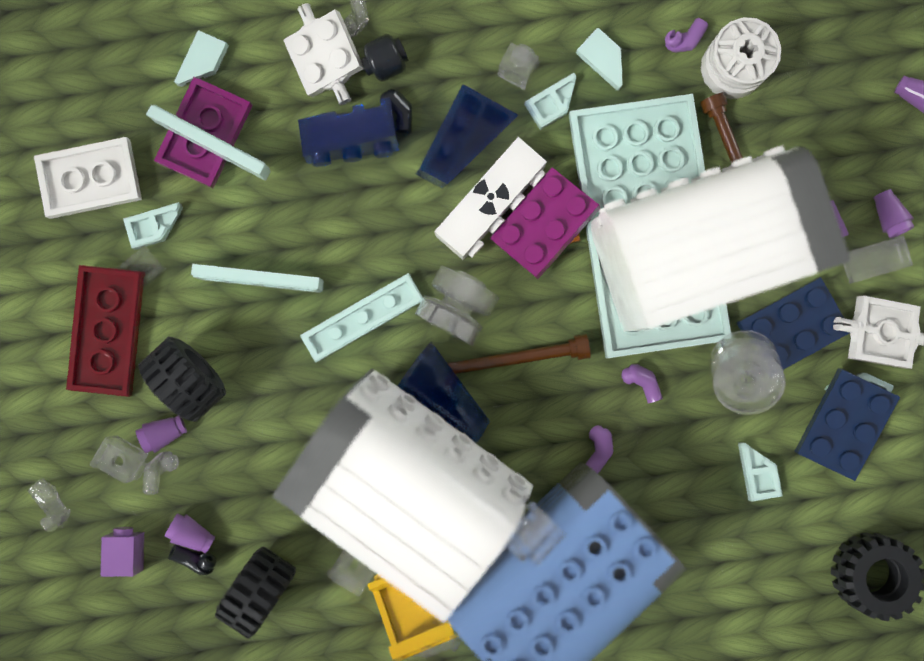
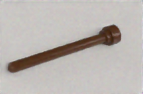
(716, 108)
(576, 348)

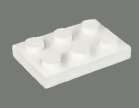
(87, 177)

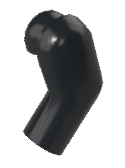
(402, 108)
(198, 563)

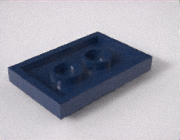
(798, 322)
(847, 424)

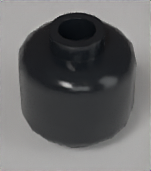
(384, 57)

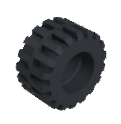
(182, 379)
(903, 580)
(255, 592)

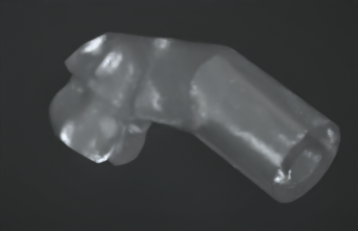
(358, 17)
(154, 468)

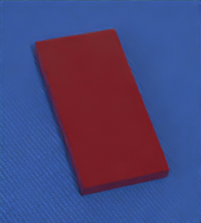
(105, 331)

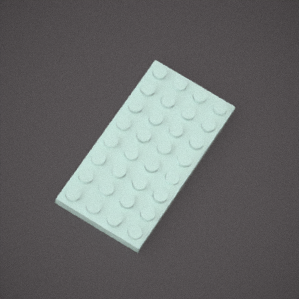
(619, 156)

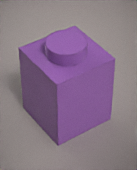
(122, 552)

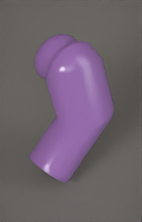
(686, 41)
(644, 378)
(603, 448)

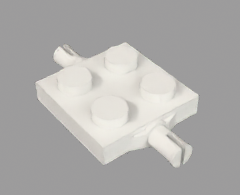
(323, 54)
(883, 332)

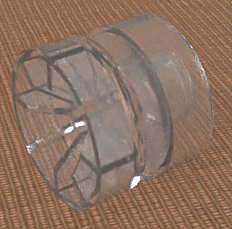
(461, 297)
(747, 372)

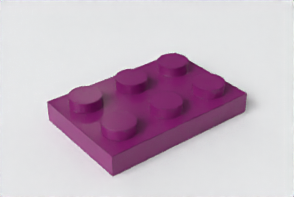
(213, 112)
(545, 223)

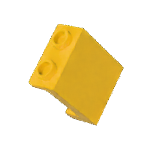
(407, 623)

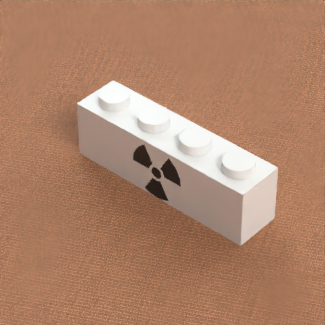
(490, 198)

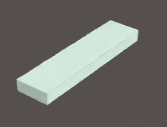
(208, 142)
(257, 278)
(362, 318)

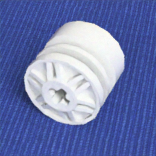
(731, 71)

